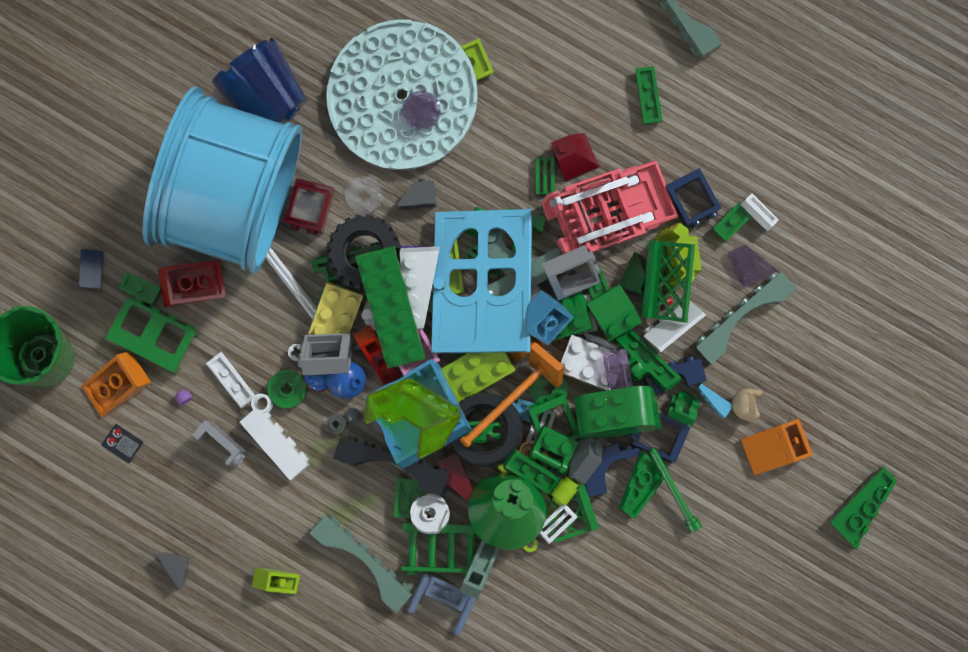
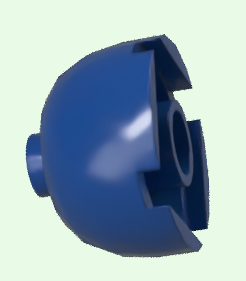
(347, 384)

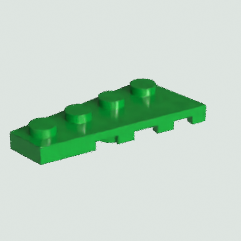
(858, 512)

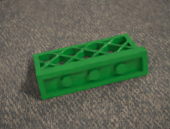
(655, 280)
(584, 506)

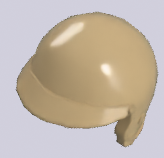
(745, 405)

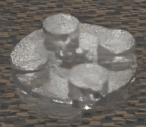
(370, 204)

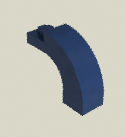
(596, 483)

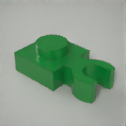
(482, 437)

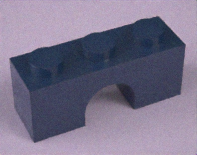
(690, 371)

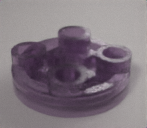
(421, 110)

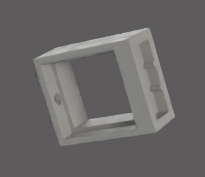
(576, 282)
(326, 343)

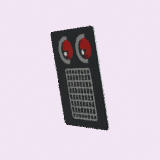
(122, 443)

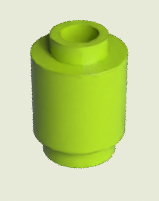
(564, 491)

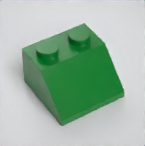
(613, 312)

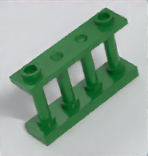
(452, 532)

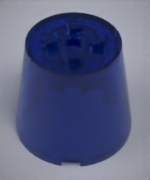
(262, 83)

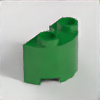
(683, 408)

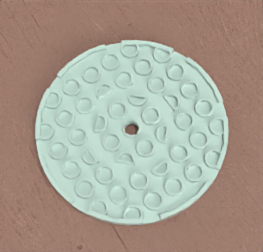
(394, 59)

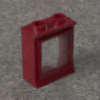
(309, 206)

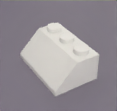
(668, 331)

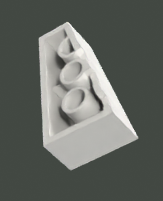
(418, 272)

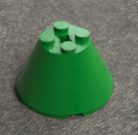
(506, 511)

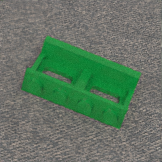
(146, 343)

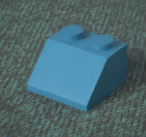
(546, 318)

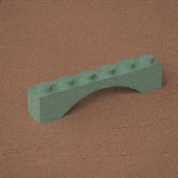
(700, 37)
(715, 344)
(332, 535)

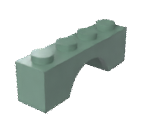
(479, 570)

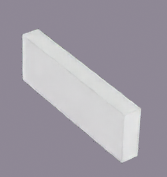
(231, 380)

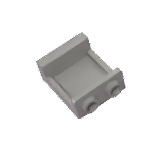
(210, 428)

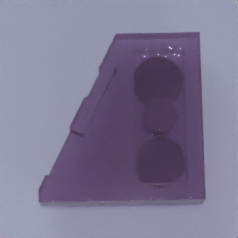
(749, 265)

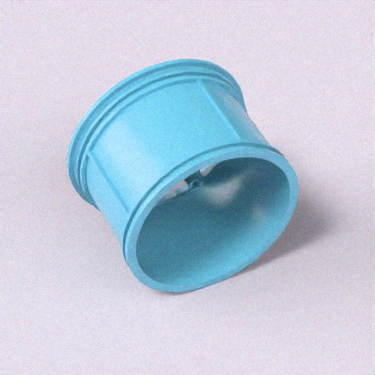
(221, 181)

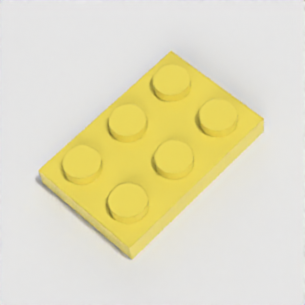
(335, 310)

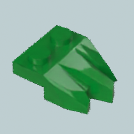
(578, 308)

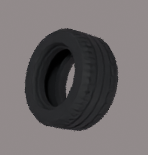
(511, 440)

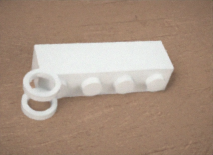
(273, 441)

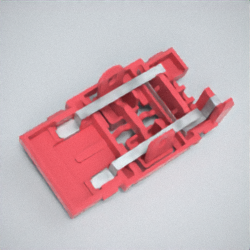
(640, 196)

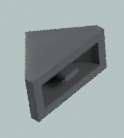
(176, 566)

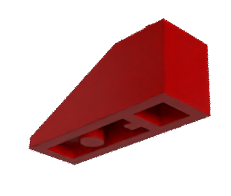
(372, 349)

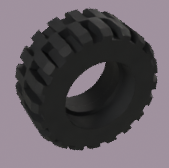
(346, 234)

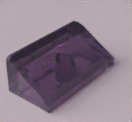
(617, 369)

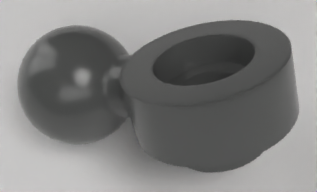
(352, 415)

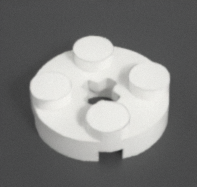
(433, 524)

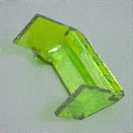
(418, 406)

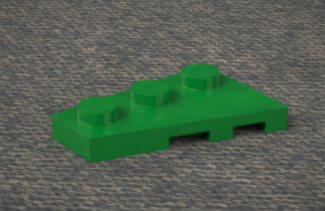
(641, 485)

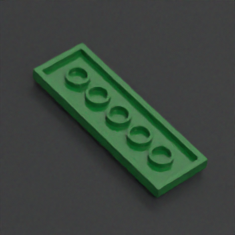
(390, 306)

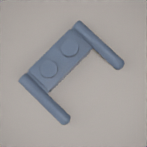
(446, 594)

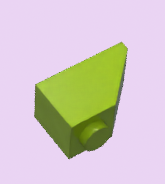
(275, 580)

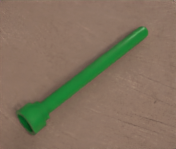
(692, 523)

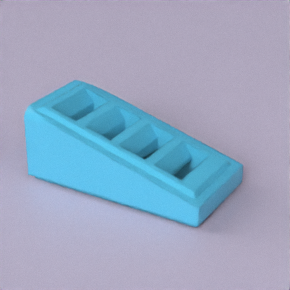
(719, 404)

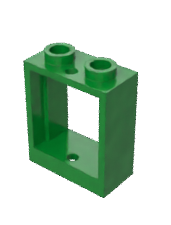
(546, 404)

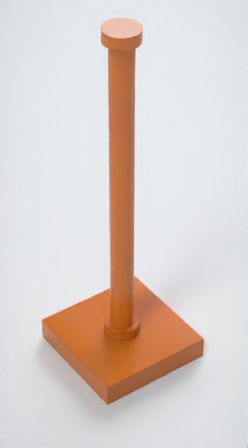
(544, 365)

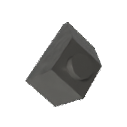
(419, 195)
(585, 460)

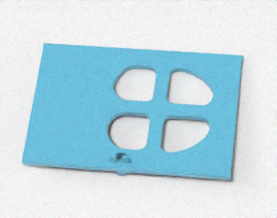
(482, 320)

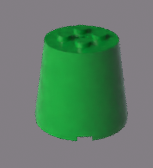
(25, 338)

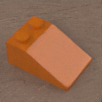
(115, 383)

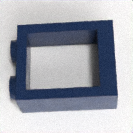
(682, 182)
(677, 444)

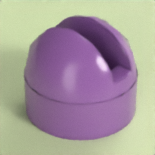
(183, 397)

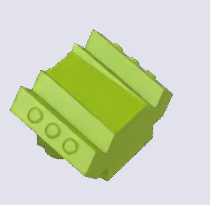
(679, 234)

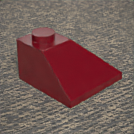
(573, 156)

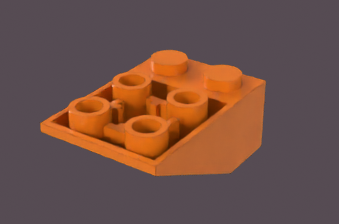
(776, 447)

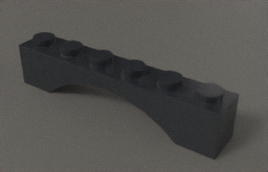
(355, 453)

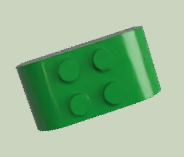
(617, 412)

